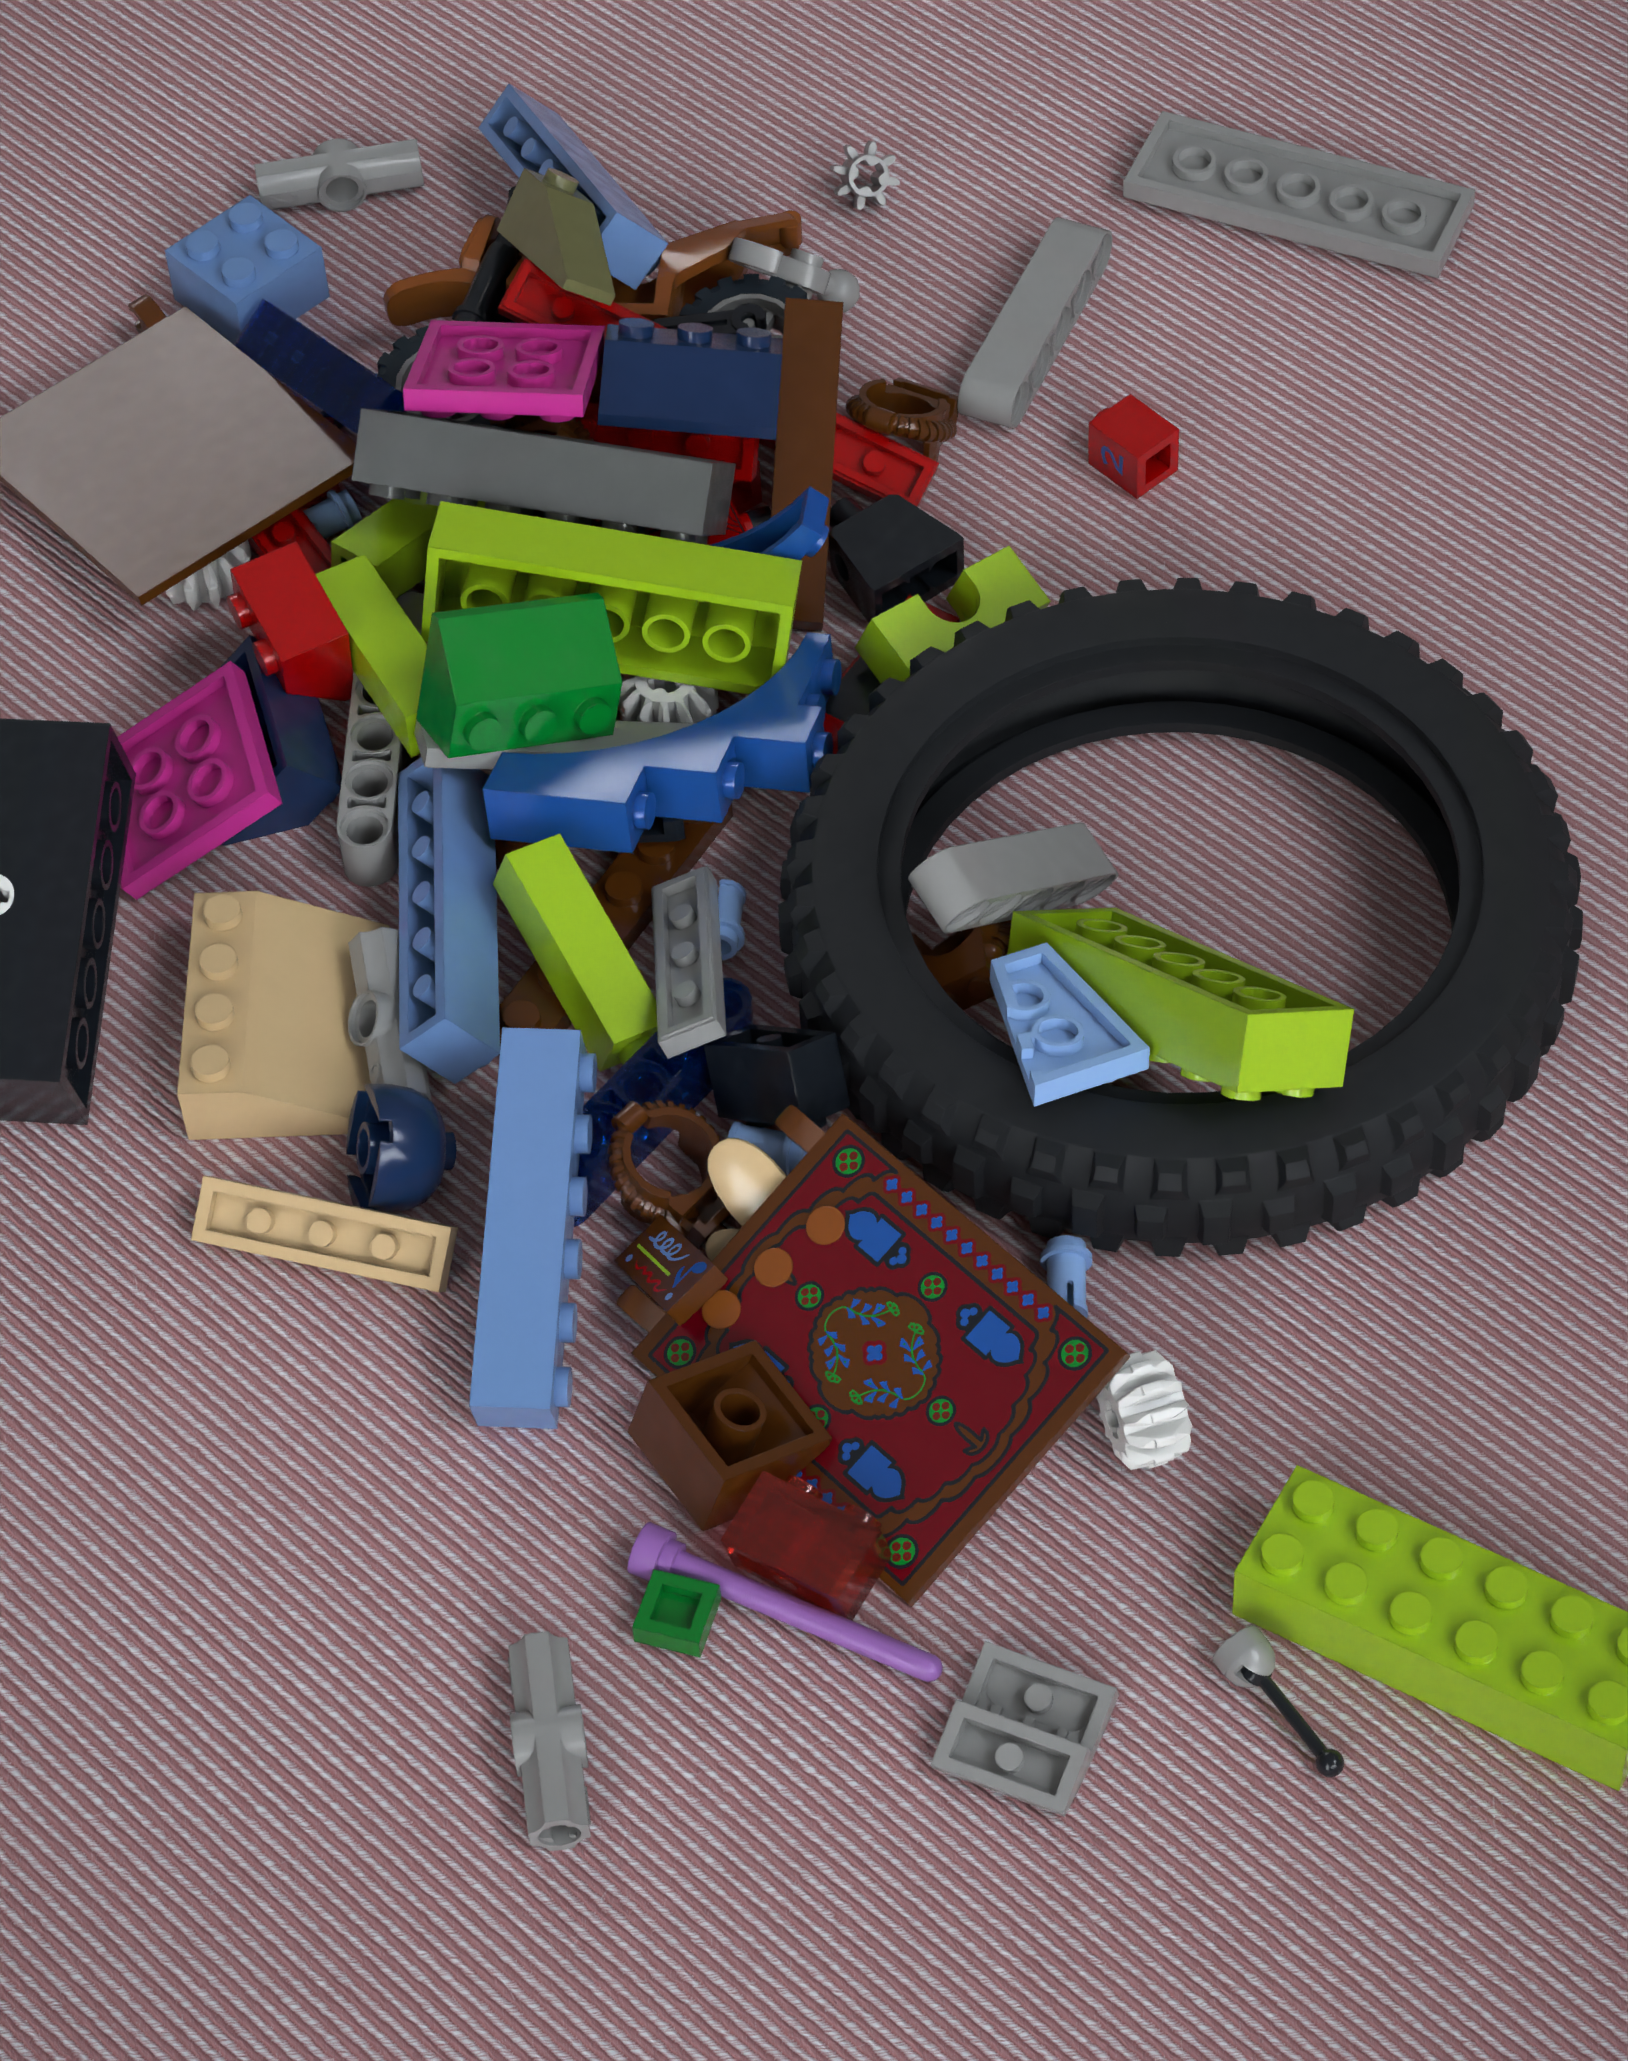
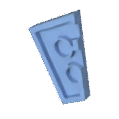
(1061, 1026)

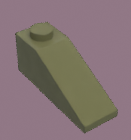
(559, 233)

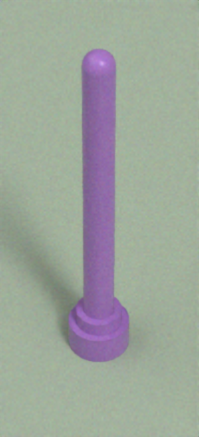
(660, 1550)

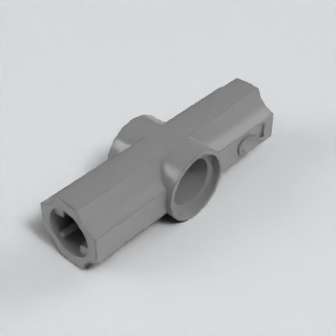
(339, 175)
(375, 1011)
(549, 1741)

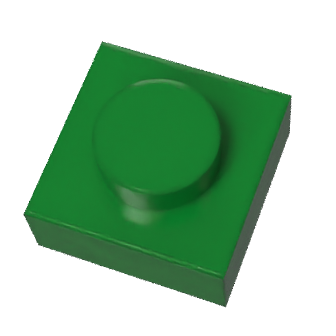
(676, 1613)

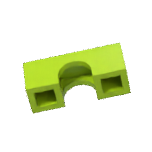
(979, 594)

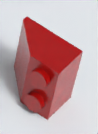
(293, 624)

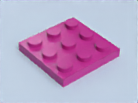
(505, 370)
(196, 778)

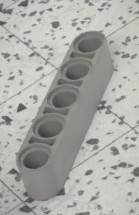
(1034, 323)
(369, 793)
(1018, 872)

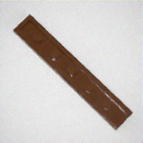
(808, 430)

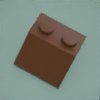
(721, 1426)

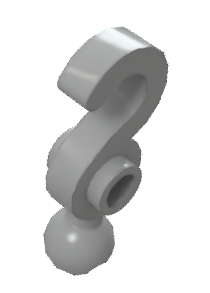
(798, 269)

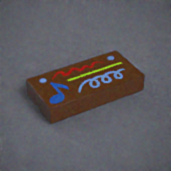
(671, 1270)

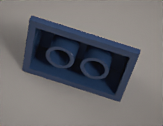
(690, 379)
(296, 747)

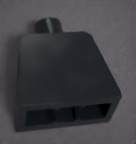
(891, 553)

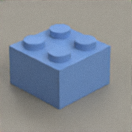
(242, 259)

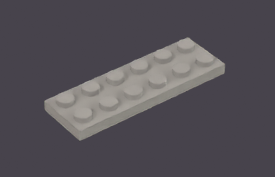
(1299, 194)

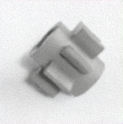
(879, 178)

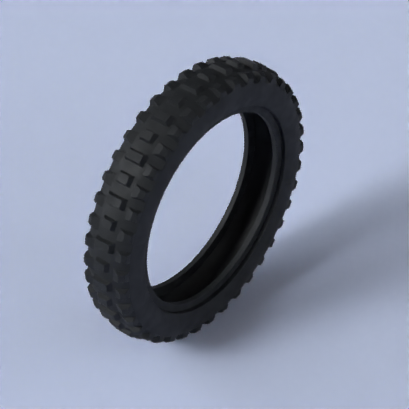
(1194, 1161)

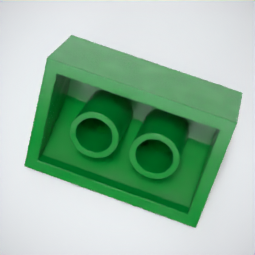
(519, 675)

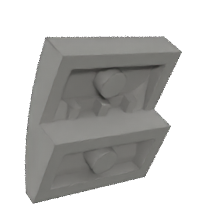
(1025, 1729)

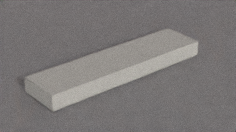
(688, 962)

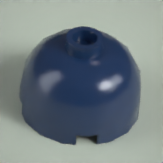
(397, 1148)

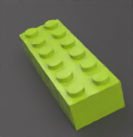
(670, 603)
(1198, 1004)
(1442, 1622)

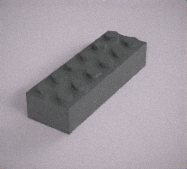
(542, 472)

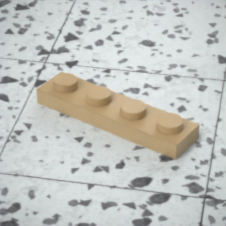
(324, 1233)

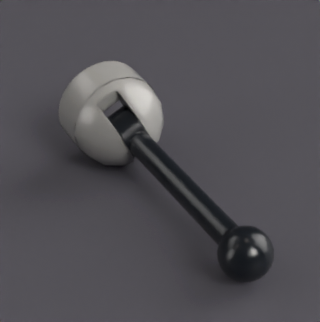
(1249, 1663)

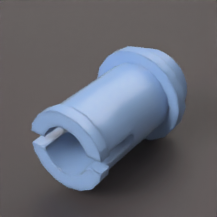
(334, 513)
(731, 902)
(772, 1142)
(1066, 1266)

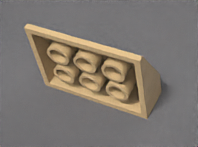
(269, 1019)

